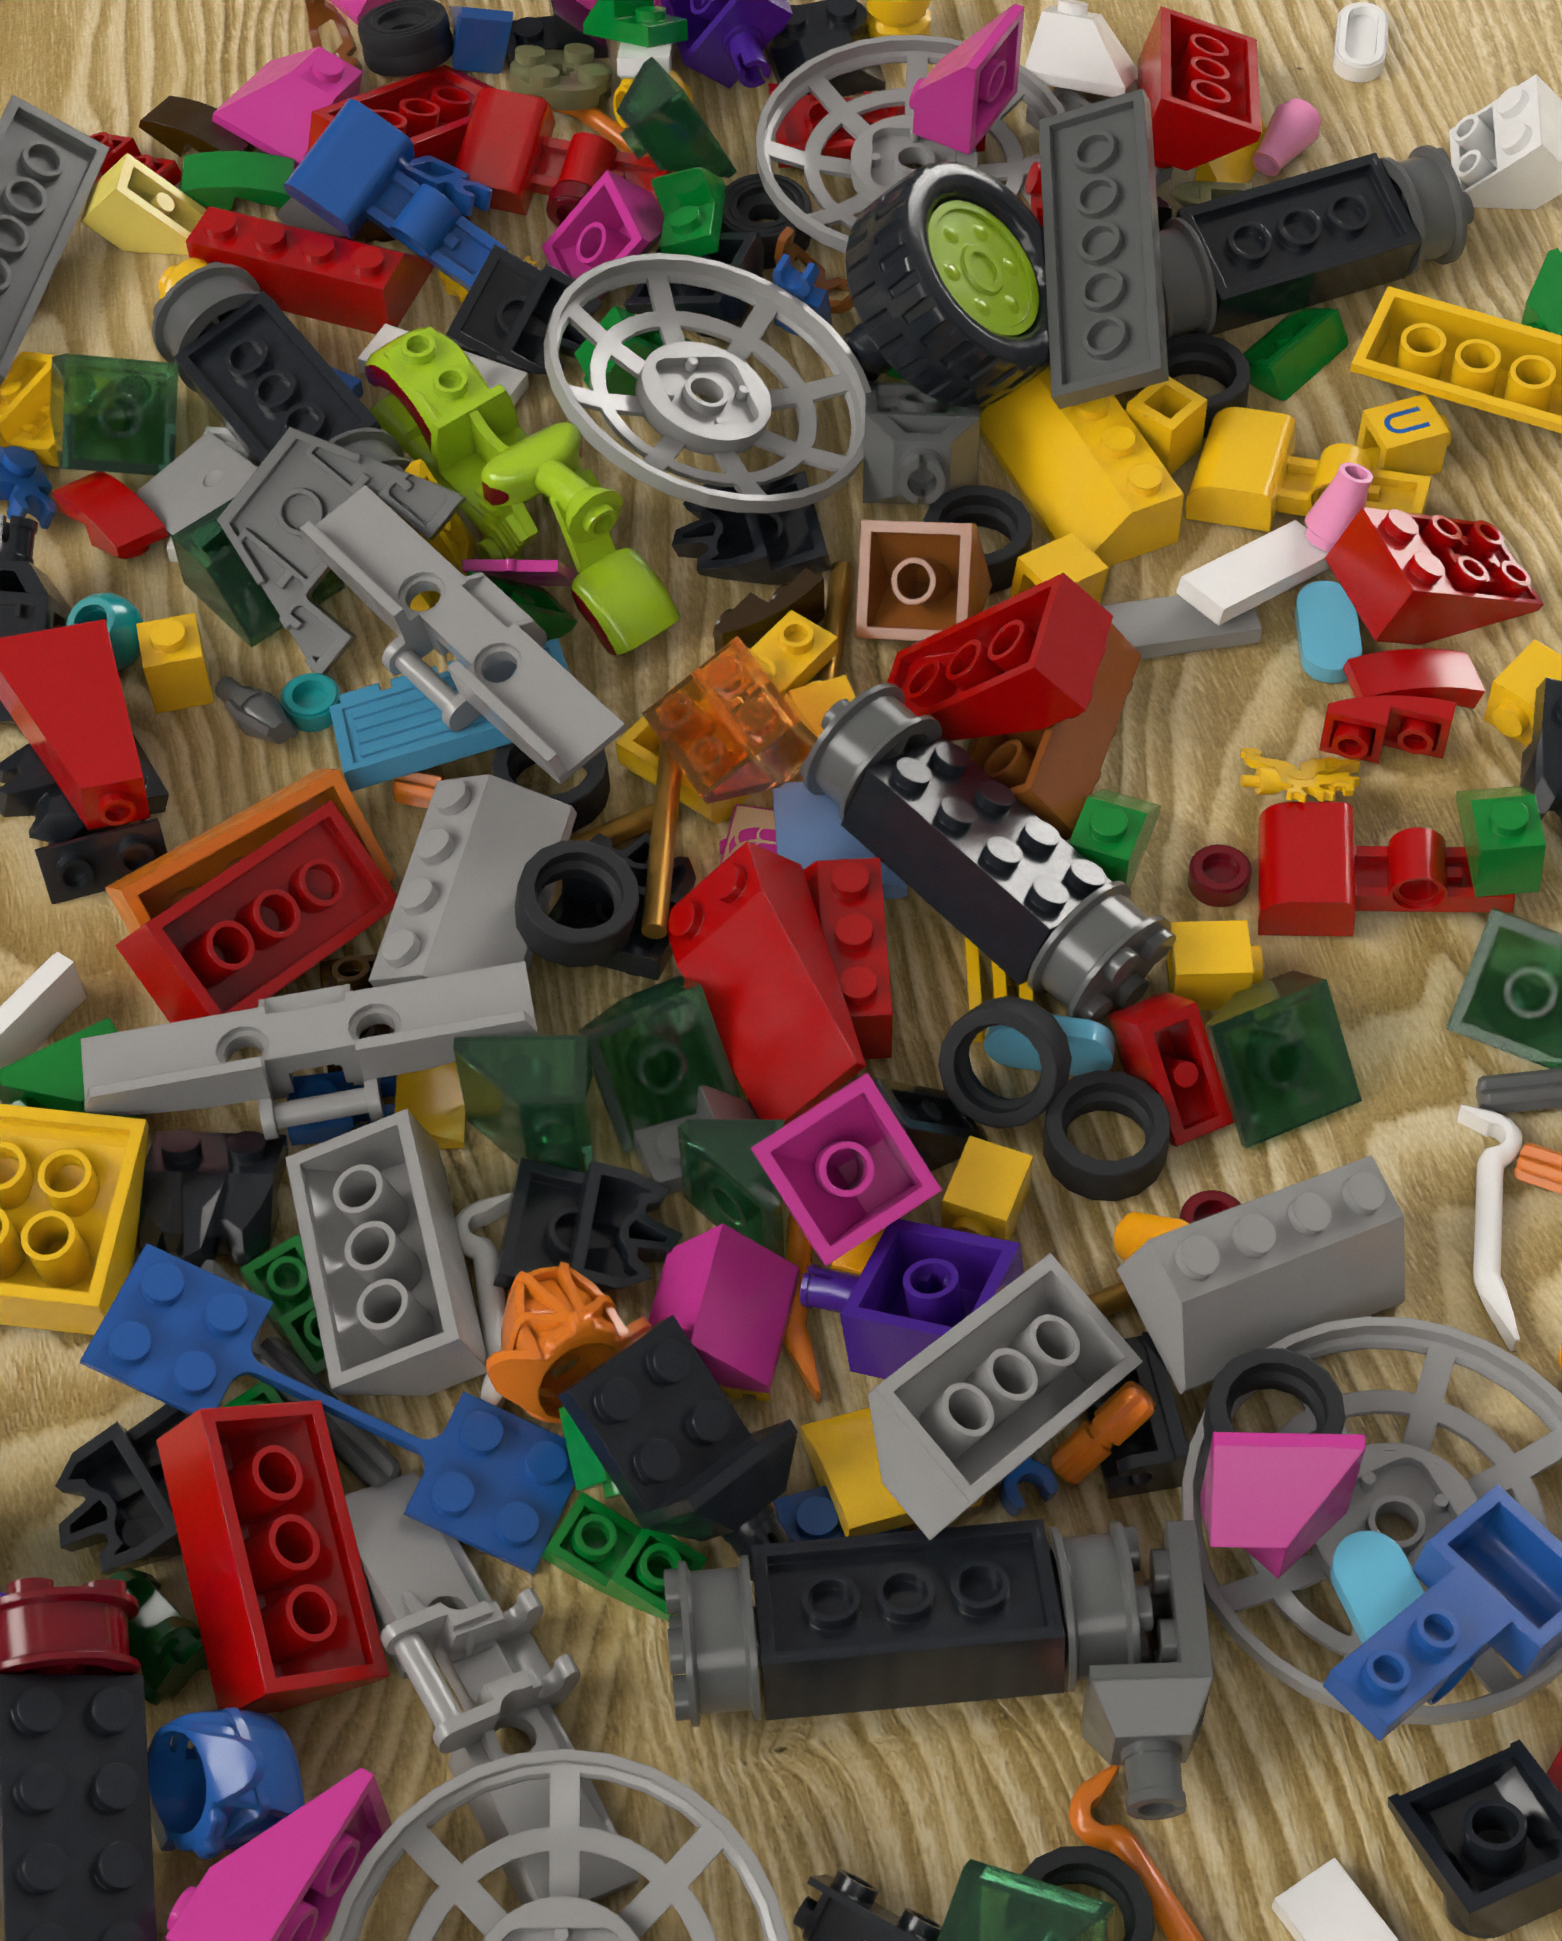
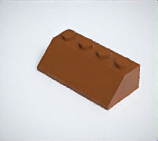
(1061, 764)

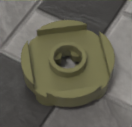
(563, 77)

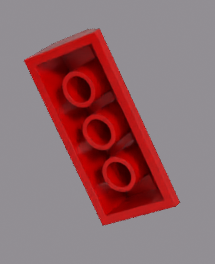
(1199, 90)
(313, 270)
(270, 1556)

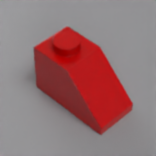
(1170, 1051)

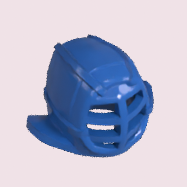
(224, 1788)

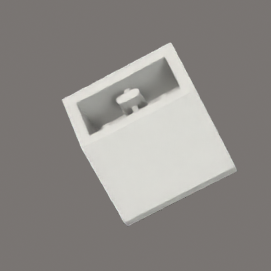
(1511, 149)

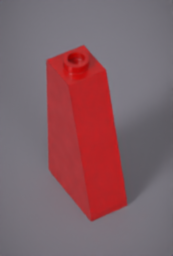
(74, 714)

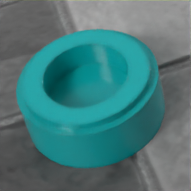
(308, 701)

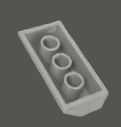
(464, 879)
(386, 1261)
(1269, 1270)
(993, 1393)

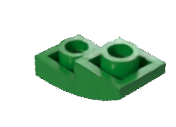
(221, 176)
(284, 1280)
(618, 1555)

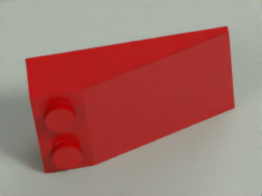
(426, 107)
(1010, 664)
(261, 921)
(767, 981)

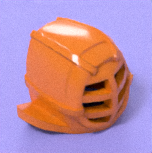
(547, 1323)

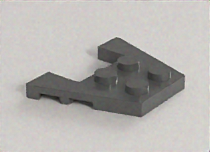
(304, 483)

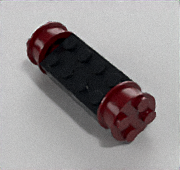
(73, 1767)

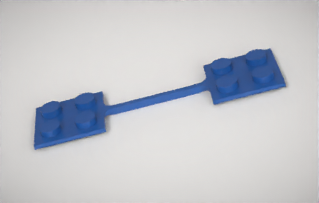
(192, 1334)

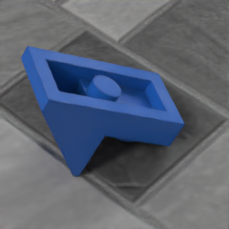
(479, 38)

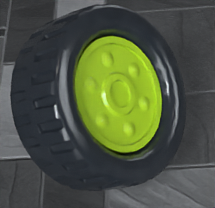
(950, 286)

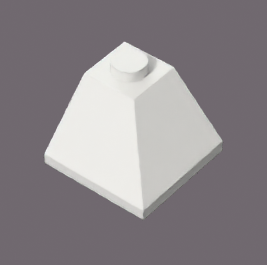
(1080, 52)

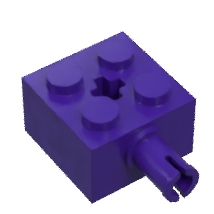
(729, 37)
(910, 1291)

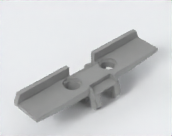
(535, 707)
(189, 1069)
(436, 1605)

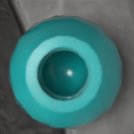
(121, 622)

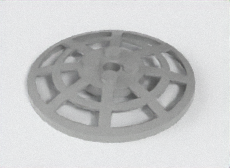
(880, 147)
(733, 393)
(1396, 1481)
(563, 1913)

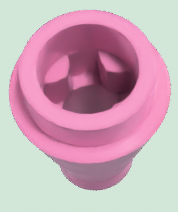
(1288, 134)
(1338, 505)

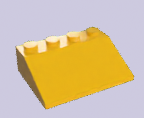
(67, 1214)

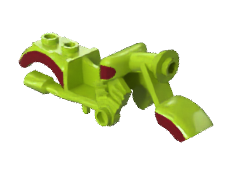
(479, 450)

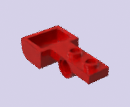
(515, 156)
(1318, 879)

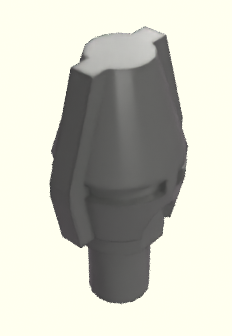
(256, 711)

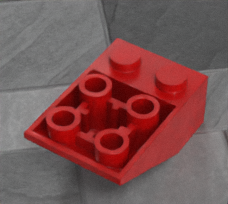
(1428, 575)

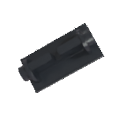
(97, 860)
(850, 1914)

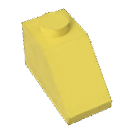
(141, 210)

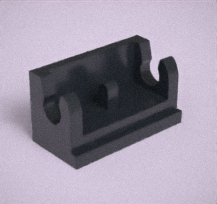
(1158, 1449)

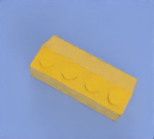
(1464, 358)
(1084, 471)

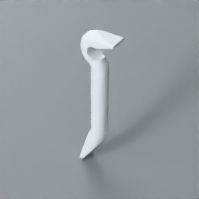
(1489, 1214)
(485, 1259)

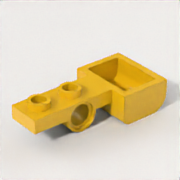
(1252, 473)
(793, 653)

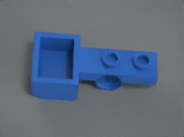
(358, 176)
(1489, 1585)

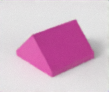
(730, 1304)

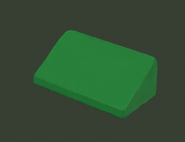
(1295, 350)

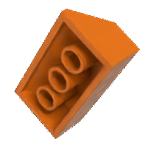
(191, 865)

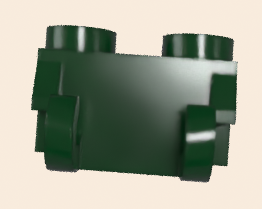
(161, 1638)

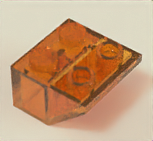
(732, 726)

